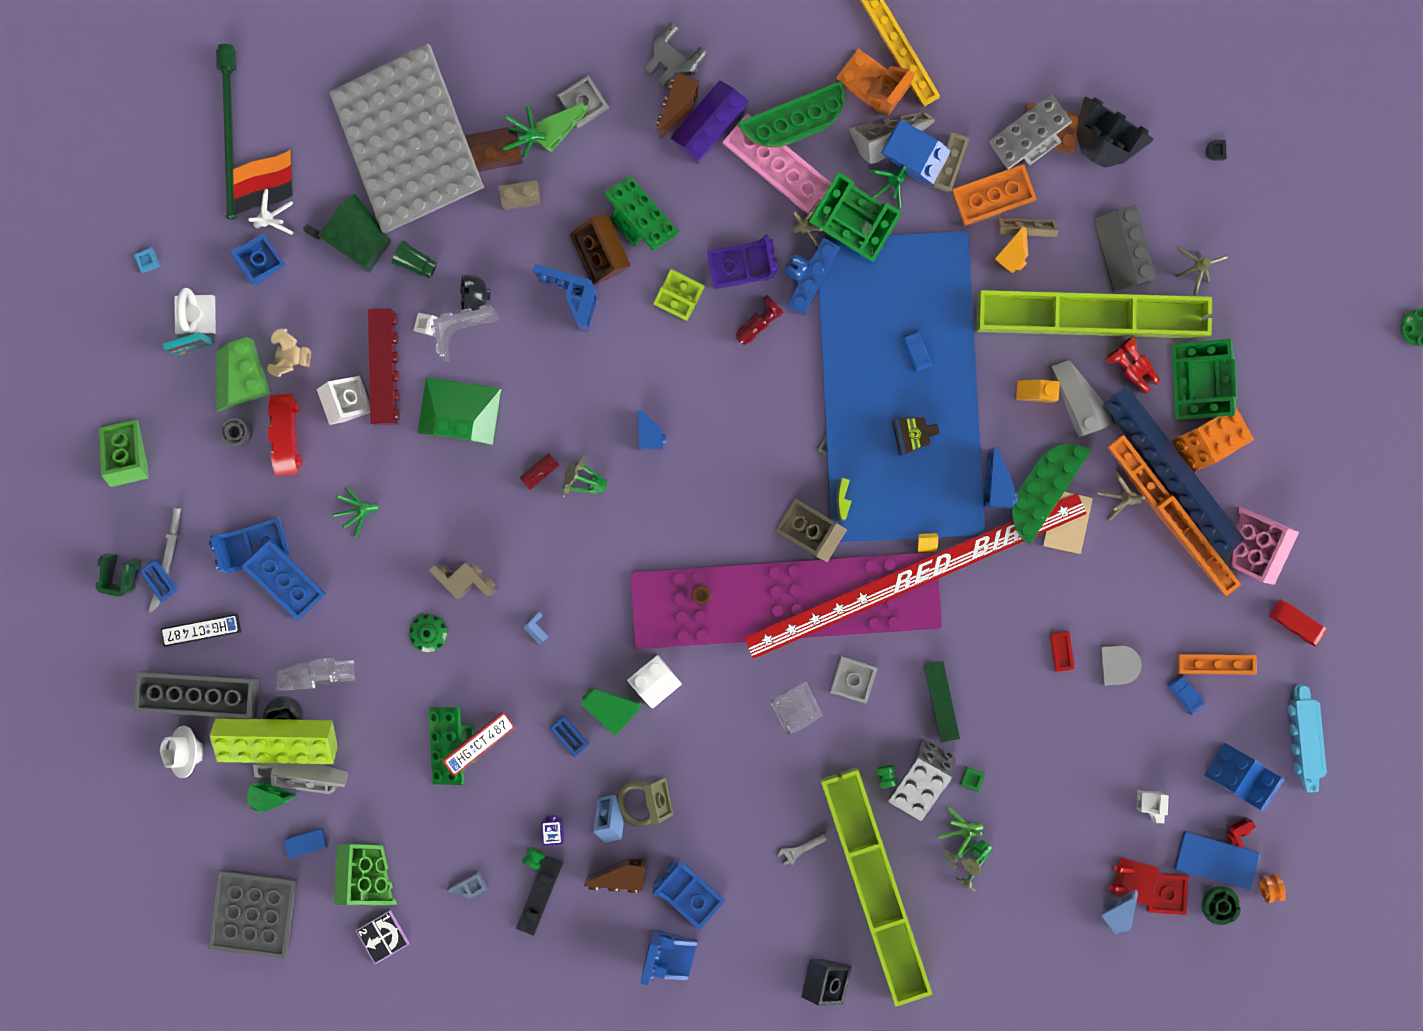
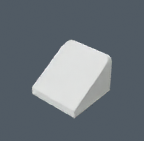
(423, 323)

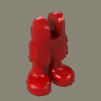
(1134, 371)

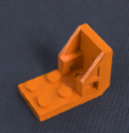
(875, 83)

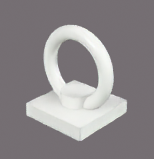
(194, 313)

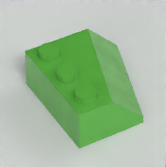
(239, 374)
(362, 876)

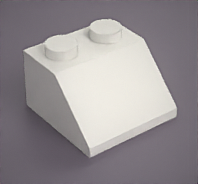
(344, 399)
(654, 681)

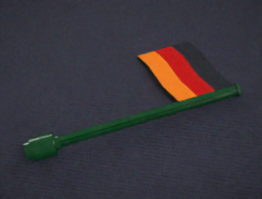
(247, 183)

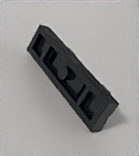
(539, 895)

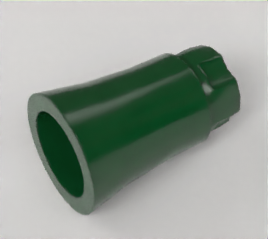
(413, 260)

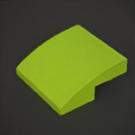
(679, 294)
(842, 504)

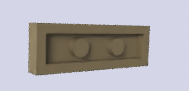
(949, 171)
(1034, 227)

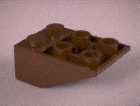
(679, 103)
(625, 874)

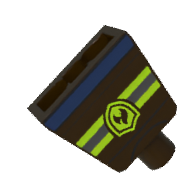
(912, 433)

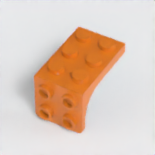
(1213, 441)

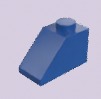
(649, 433)

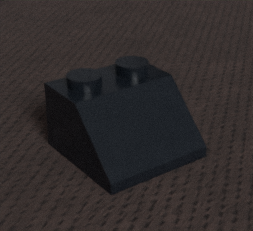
(826, 982)

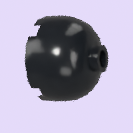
(473, 292)
(283, 708)

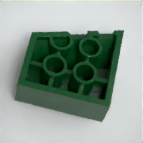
(355, 234)

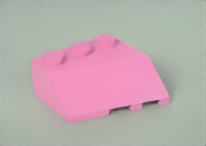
(1264, 546)

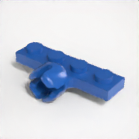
(810, 274)

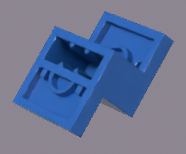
(1244, 777)

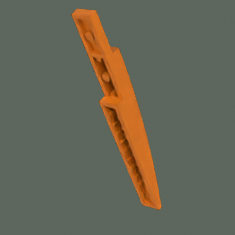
(1173, 515)

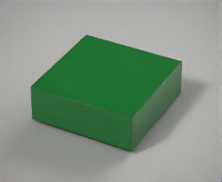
(972, 779)

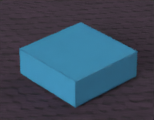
(146, 260)

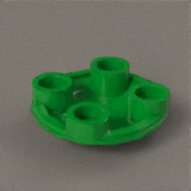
(1413, 327)

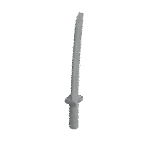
(168, 553)

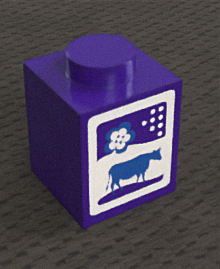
(552, 830)

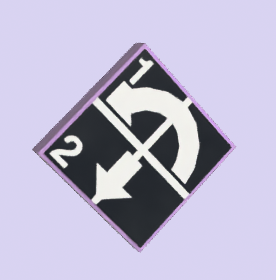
(382, 937)

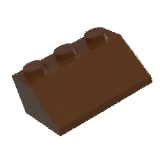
(489, 152)
(600, 249)

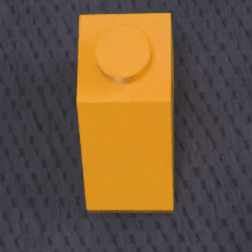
(1015, 252)
(1038, 390)

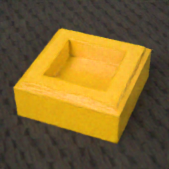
(927, 542)

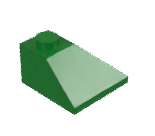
(266, 797)

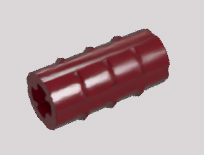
(539, 471)

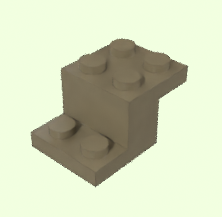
(463, 579)

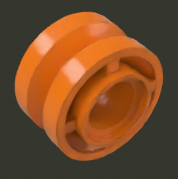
(1272, 888)

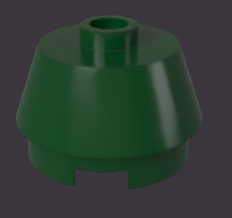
(1221, 905)

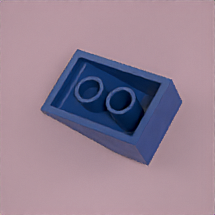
(917, 151)
(999, 488)

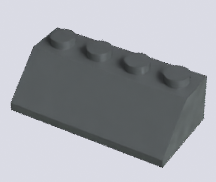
(1124, 248)

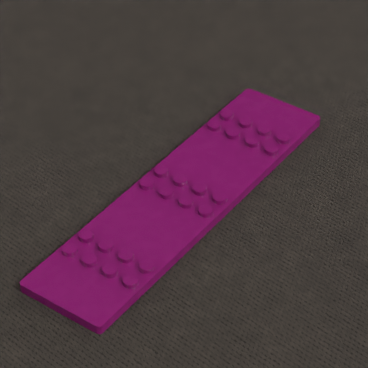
(764, 594)

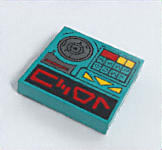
(188, 344)

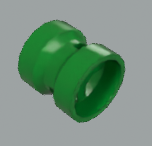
(887, 776)

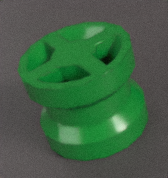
(533, 857)

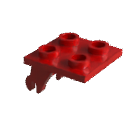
(1133, 876)

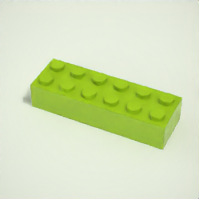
(274, 741)

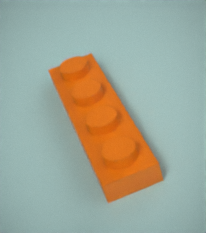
(1216, 664)

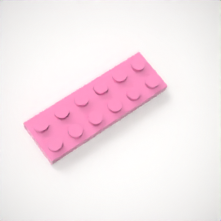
(781, 169)

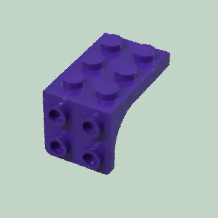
(742, 263)

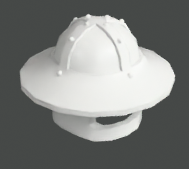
(182, 753)

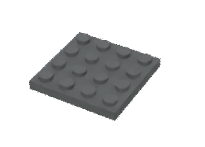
(252, 914)

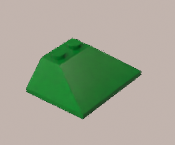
(855, 217)
(1204, 379)
(459, 410)

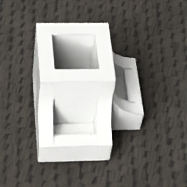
(1153, 803)

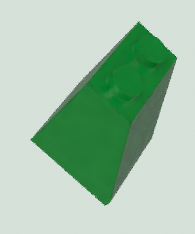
(610, 708)

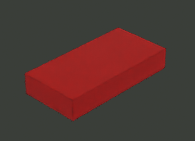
(1061, 651)

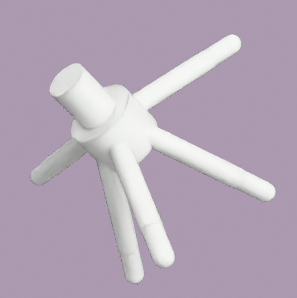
(266, 218)

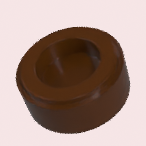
(701, 595)

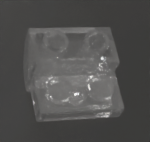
(796, 708)

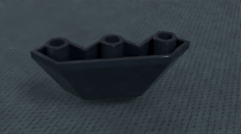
(1107, 136)

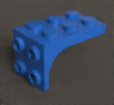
(237, 547)
(687, 893)

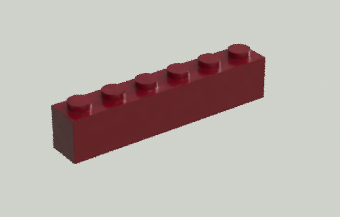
(383, 366)

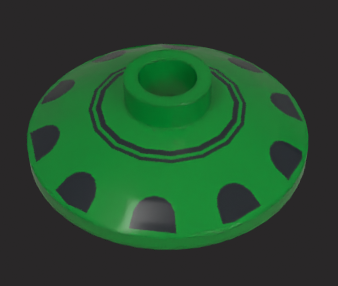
(437, 630)

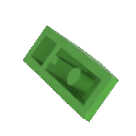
(559, 125)

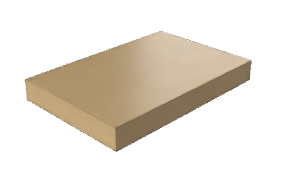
(1070, 535)

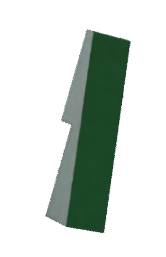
(941, 701)

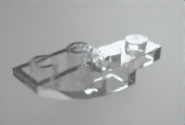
(310, 673)

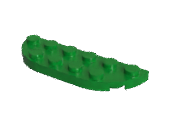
(795, 118)
(1045, 487)

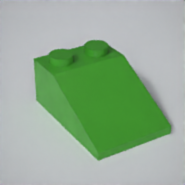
(122, 453)

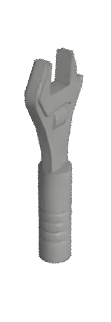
(793, 853)

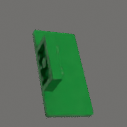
(638, 215)
(445, 737)

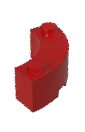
(282, 434)

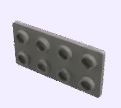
(1031, 134)

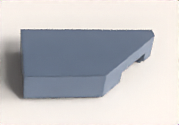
(470, 886)

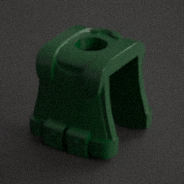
(107, 565)

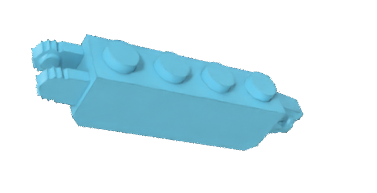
(1307, 738)

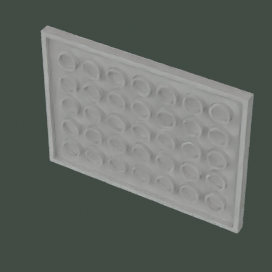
(406, 139)

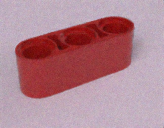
(1297, 622)

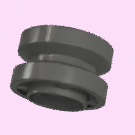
(227, 432)

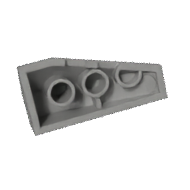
(872, 138)
(1081, 400)

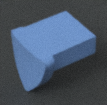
(534, 630)

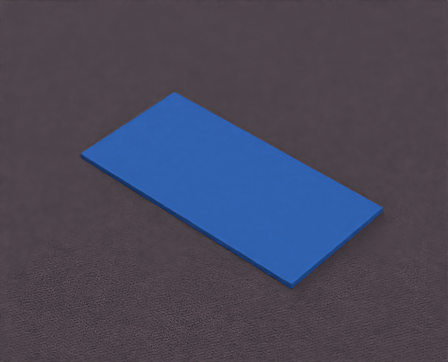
(870, 381)

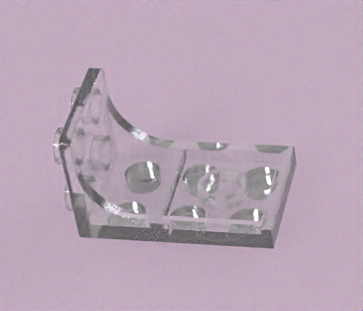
(449, 324)

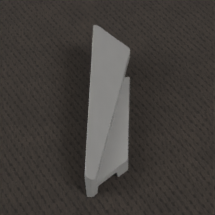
(302, 776)

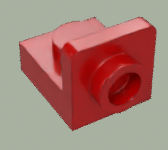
(1240, 828)

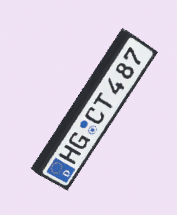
(200, 630)

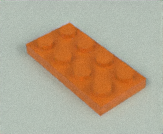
(994, 195)

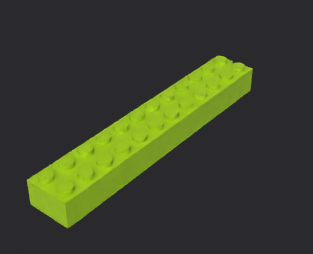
(1093, 314)
(876, 887)

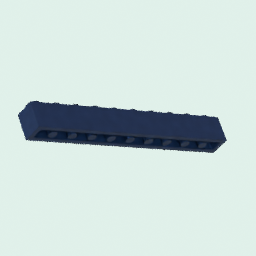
(1174, 471)

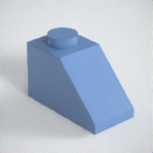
(608, 819)
(1121, 912)

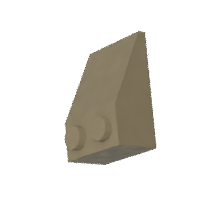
(811, 530)

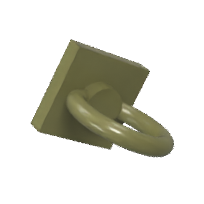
(656, 800)

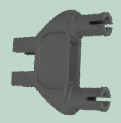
(670, 59)

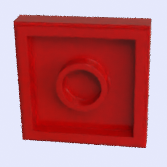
(1170, 894)

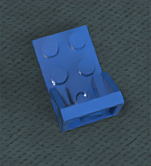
(580, 305)
(668, 957)

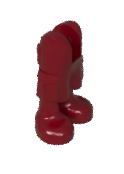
(757, 323)

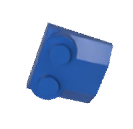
(257, 260)

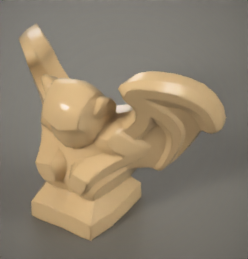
(288, 355)

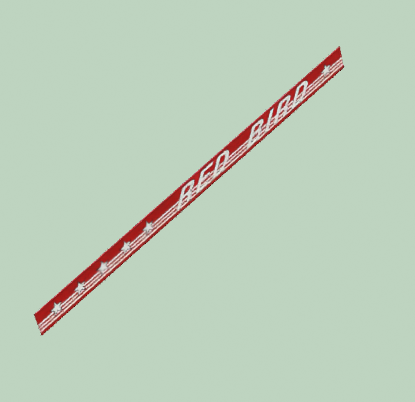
(903, 581)

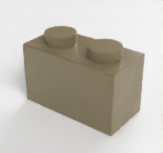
(520, 195)

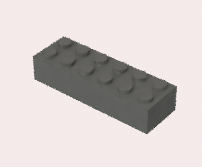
(196, 694)

